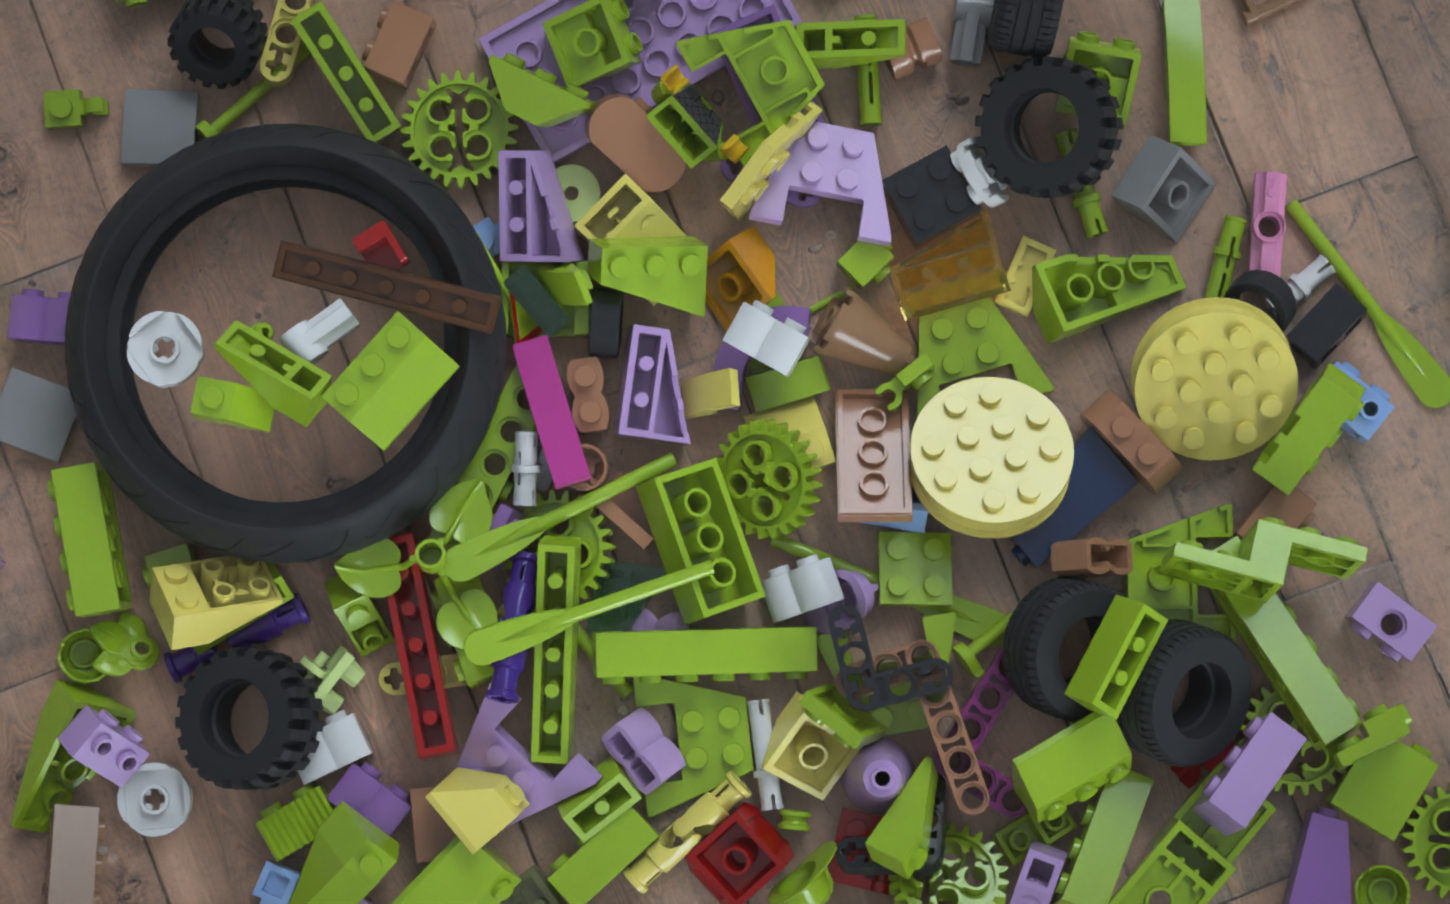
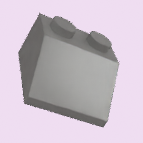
(1164, 188)

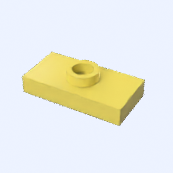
(1020, 276)

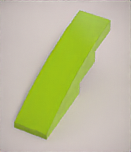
(1184, 72)

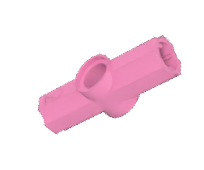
(1267, 204)

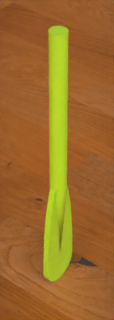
(1410, 357)
(500, 544)
(971, 618)
(525, 631)

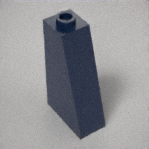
(1094, 486)

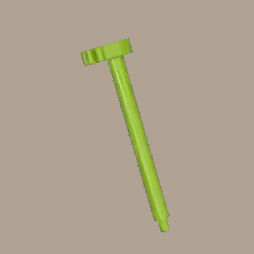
(207, 130)
(966, 654)

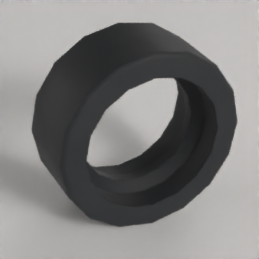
(1269, 286)
(606, 323)

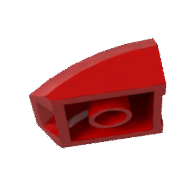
(739, 856)

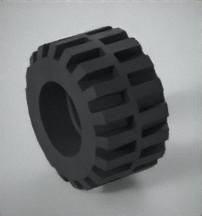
(208, 61)

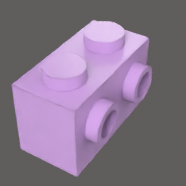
(104, 745)

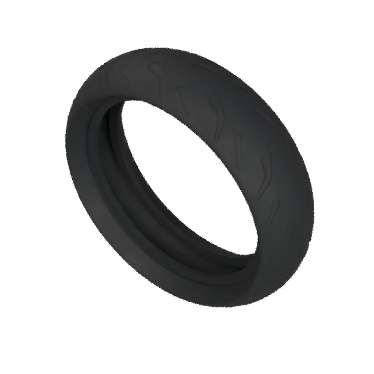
(105, 306)

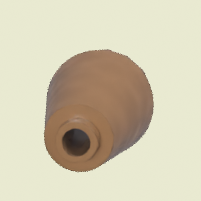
(860, 336)

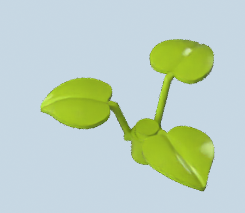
(458, 514)

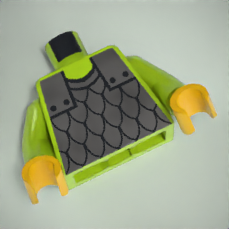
(690, 122)

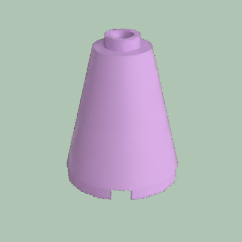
(860, 775)

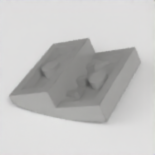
(157, 125)
(35, 414)

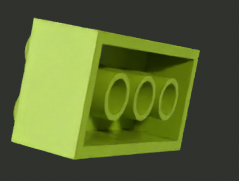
(698, 523)
(90, 540)

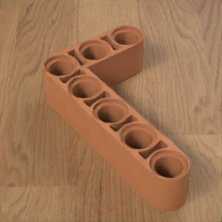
(934, 713)

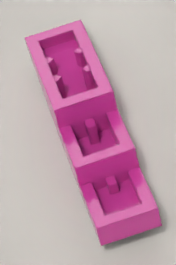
(551, 412)

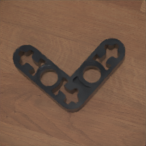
(879, 681)
(861, 864)

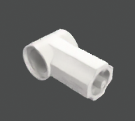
(314, 337)

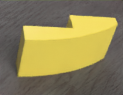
(710, 393)

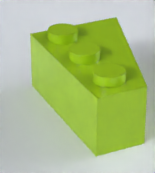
(653, 268)
(1310, 428)

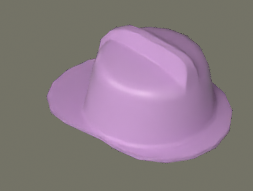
(857, 593)

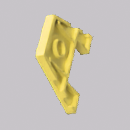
(768, 157)

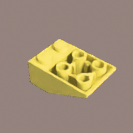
(626, 214)
(210, 598)

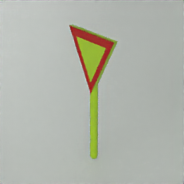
(523, 325)

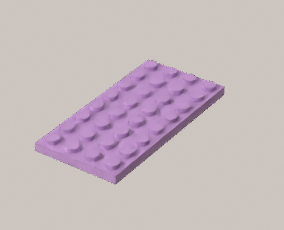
(658, 27)

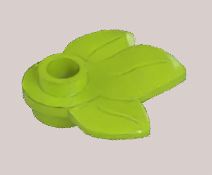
(119, 645)

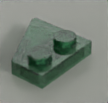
(622, 577)

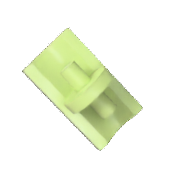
(338, 666)

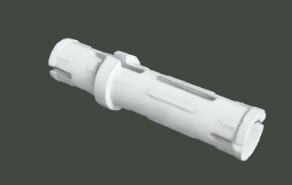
(761, 732)

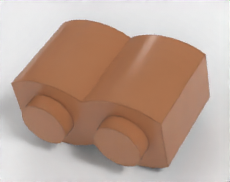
(587, 384)
(1091, 557)

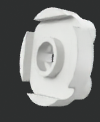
(982, 183)
(170, 327)
(141, 815)

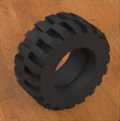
(1002, 120)
(208, 710)

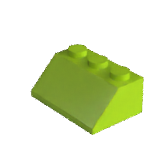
(390, 381)
(1071, 766)
(462, 878)

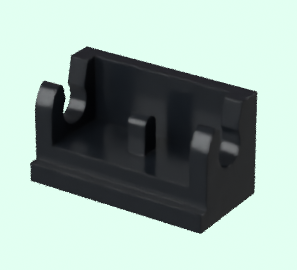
(1326, 326)

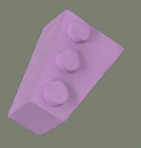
(533, 210)
(649, 389)
(1248, 774)

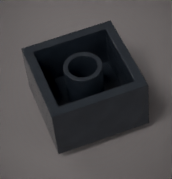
(930, 197)

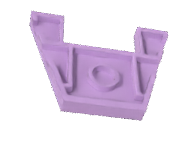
(833, 165)
(496, 751)

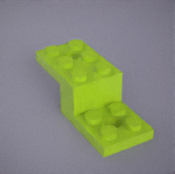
(1263, 559)
(1189, 856)

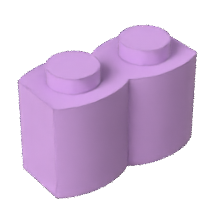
(643, 750)

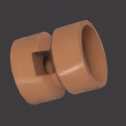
(921, 50)
(598, 470)

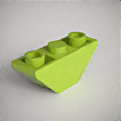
(535, 94)

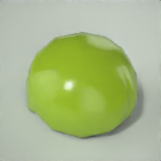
(77, 655)
(1381, 886)

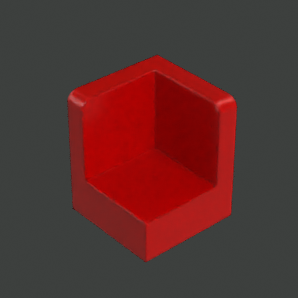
(381, 247)

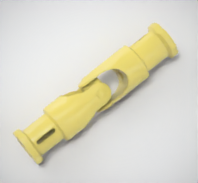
(696, 823)

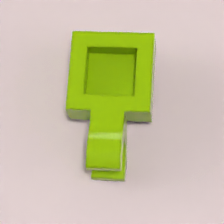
(67, 108)
(914, 375)

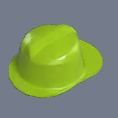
(809, 881)

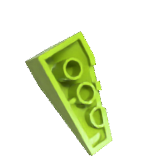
(1088, 291)
(50, 770)
(345, 859)

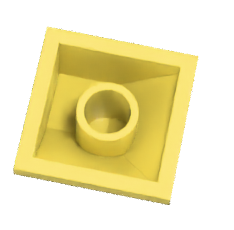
(806, 418)
(805, 751)
(477, 804)

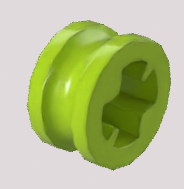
(794, 819)

